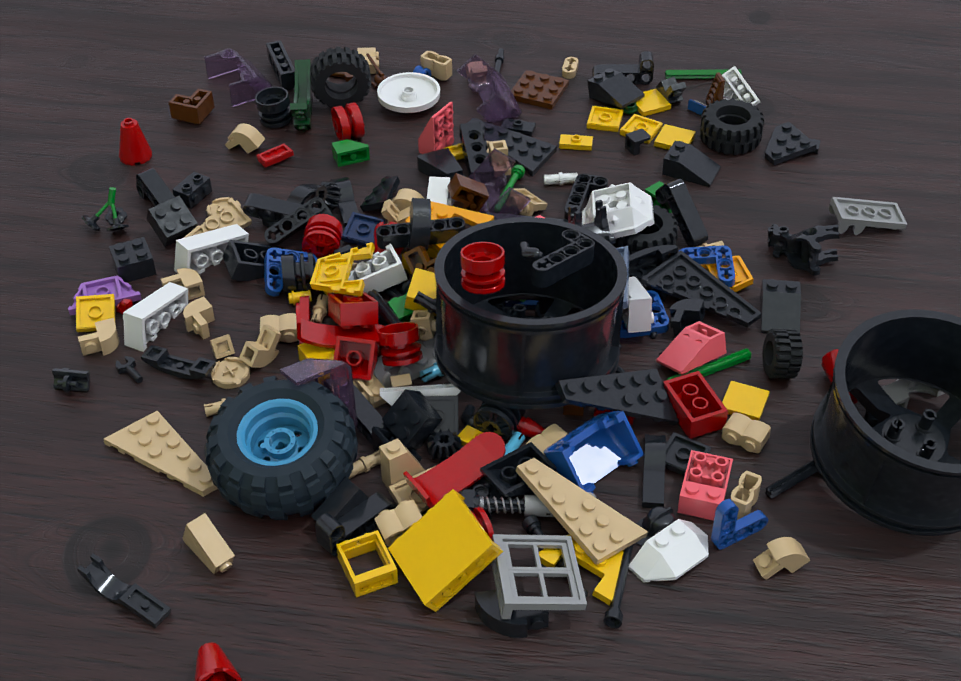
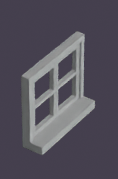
(505, 581)

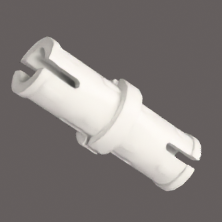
(559, 178)

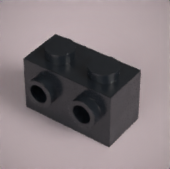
(193, 189)

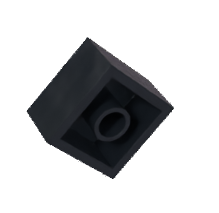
(171, 220)
(132, 260)
(412, 419)

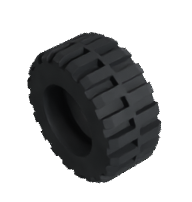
(340, 61)
(731, 126)
(662, 232)

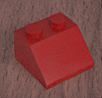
(359, 354)

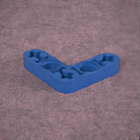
(715, 257)
(270, 263)
(656, 326)
(729, 530)

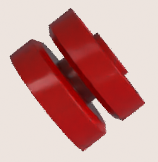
(348, 121)

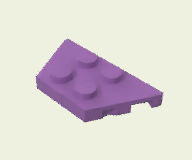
(109, 285)

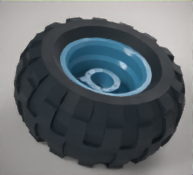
(262, 461)

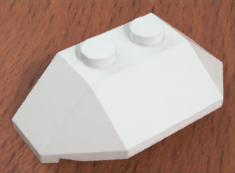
(738, 88)
(392, 394)
(671, 552)

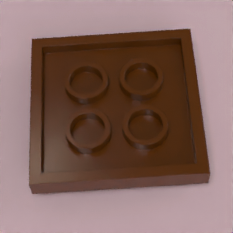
(539, 89)

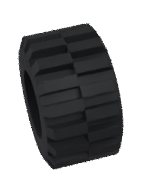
(782, 353)

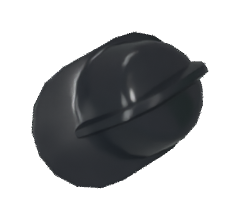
(655, 521)

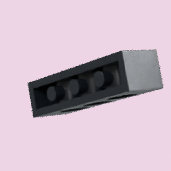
(281, 64)
(473, 145)

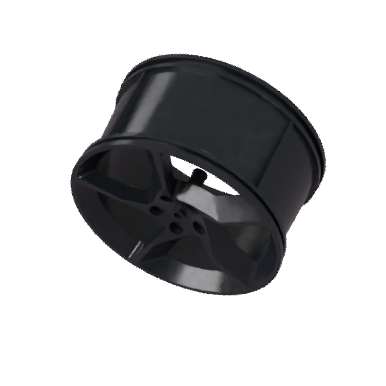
(519, 356)
(901, 466)

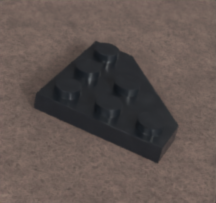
(787, 143)

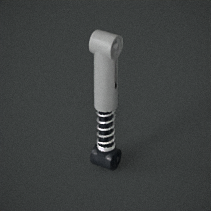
(528, 505)

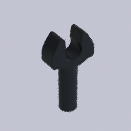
(129, 368)

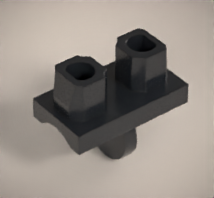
(71, 379)

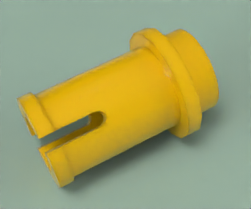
(294, 297)

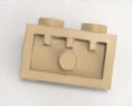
(534, 205)
(370, 390)

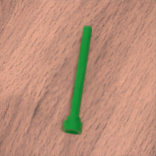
(516, 173)

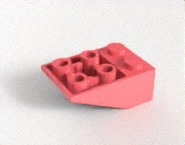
(438, 131)
(693, 348)
(704, 484)

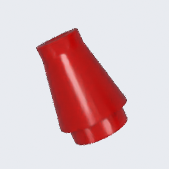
(529, 427)

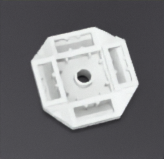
(626, 206)

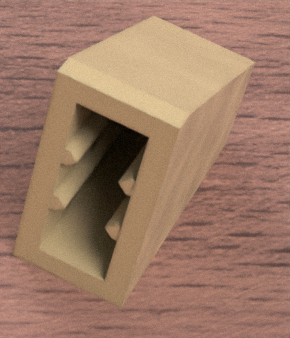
(396, 460)
(208, 544)

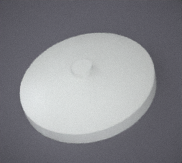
(408, 92)

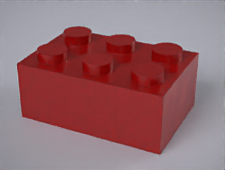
(353, 310)
(696, 404)

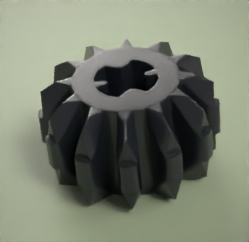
(329, 193)
(443, 445)

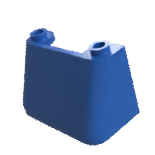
(595, 449)

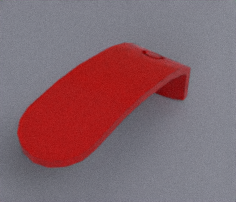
(325, 335)
(458, 470)

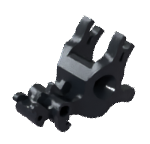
(600, 224)
(803, 247)

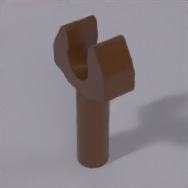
(347, 76)

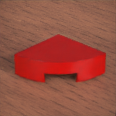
(124, 305)

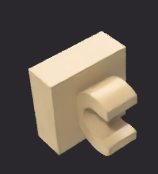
(222, 346)

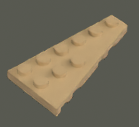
(163, 450)
(588, 520)

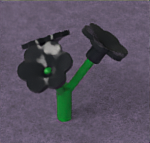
(114, 216)

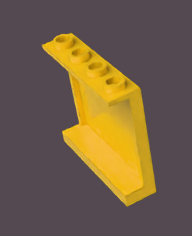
(444, 551)

